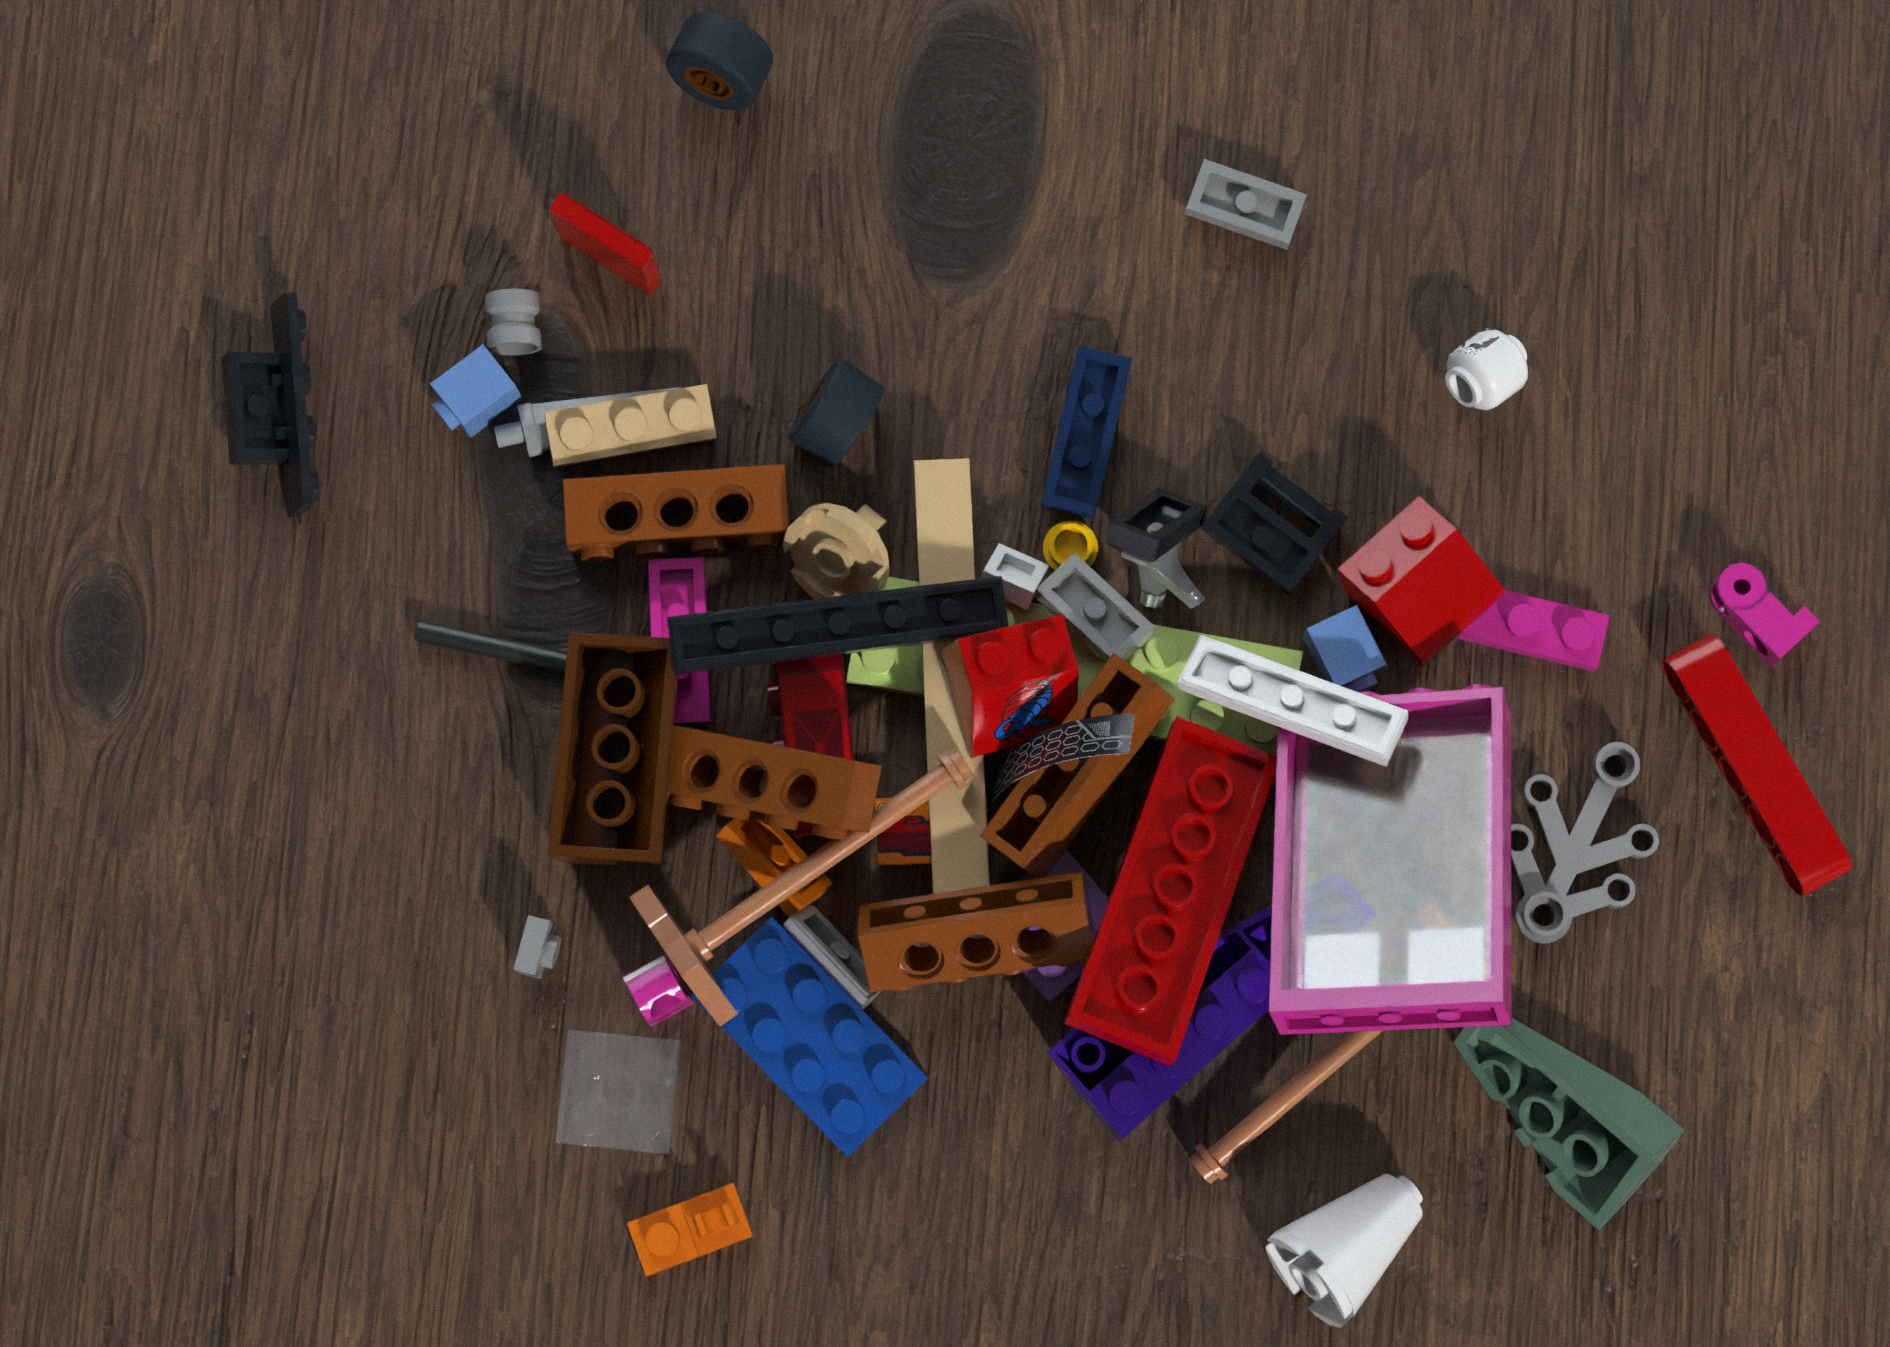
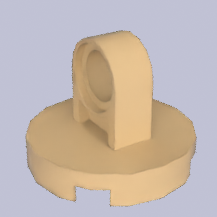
(838, 550)

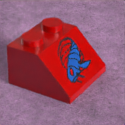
(1012, 682)

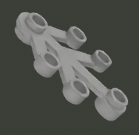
(1573, 851)

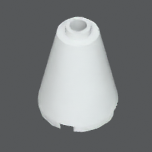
(1346, 1245)

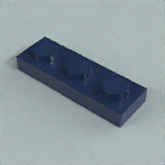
(1086, 432)

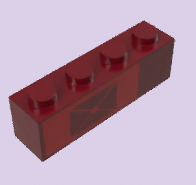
(813, 712)

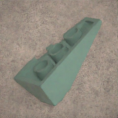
(1580, 1120)

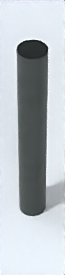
(491, 646)

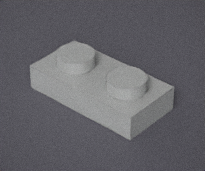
(1245, 204)
(1094, 610)

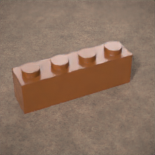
(1058, 799)

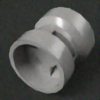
(513, 322)

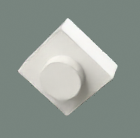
(1019, 574)

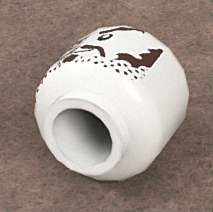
(1486, 369)

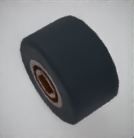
(719, 61)
(836, 413)

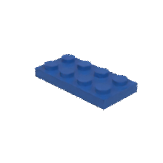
(813, 1038)

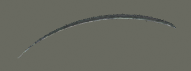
(1062, 743)

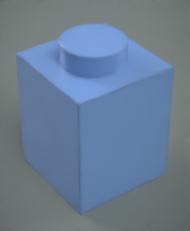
(474, 392)
(1345, 650)

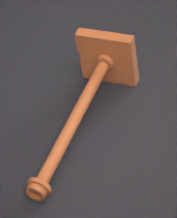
(693, 949)
(1211, 1161)

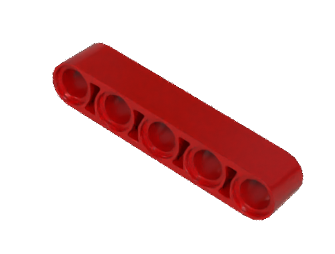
(1756, 765)

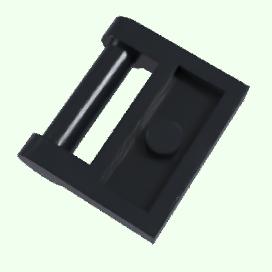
(1263, 536)

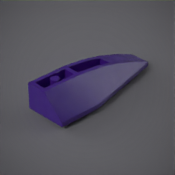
(1128, 1086)

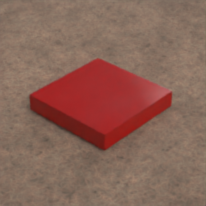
(605, 243)

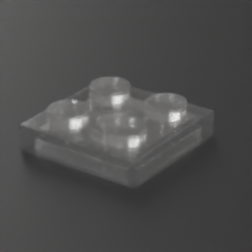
(618, 1091)

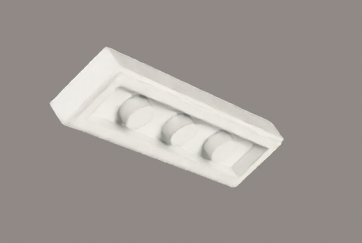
(1293, 700)

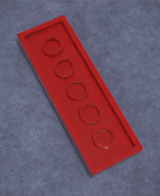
(1172, 891)

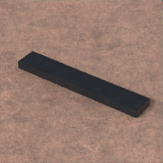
(835, 625)

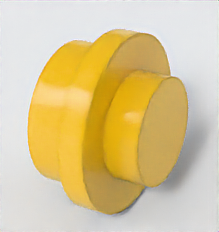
(1069, 538)

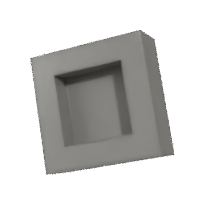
(537, 948)

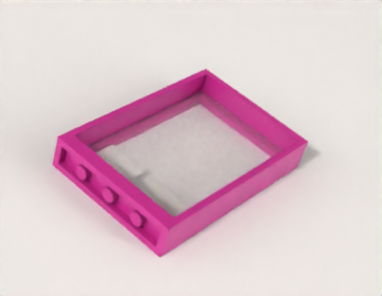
(1396, 873)

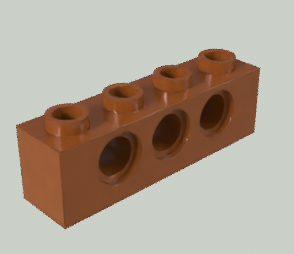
(594, 499)
(843, 786)
(996, 911)

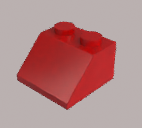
(1420, 581)

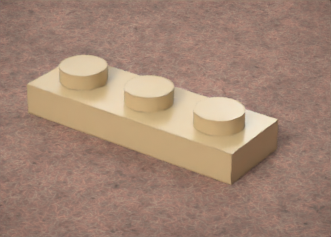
(630, 425)

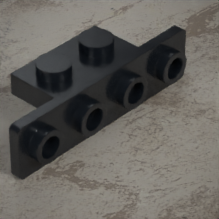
(268, 406)

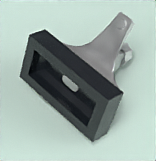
(1151, 538)

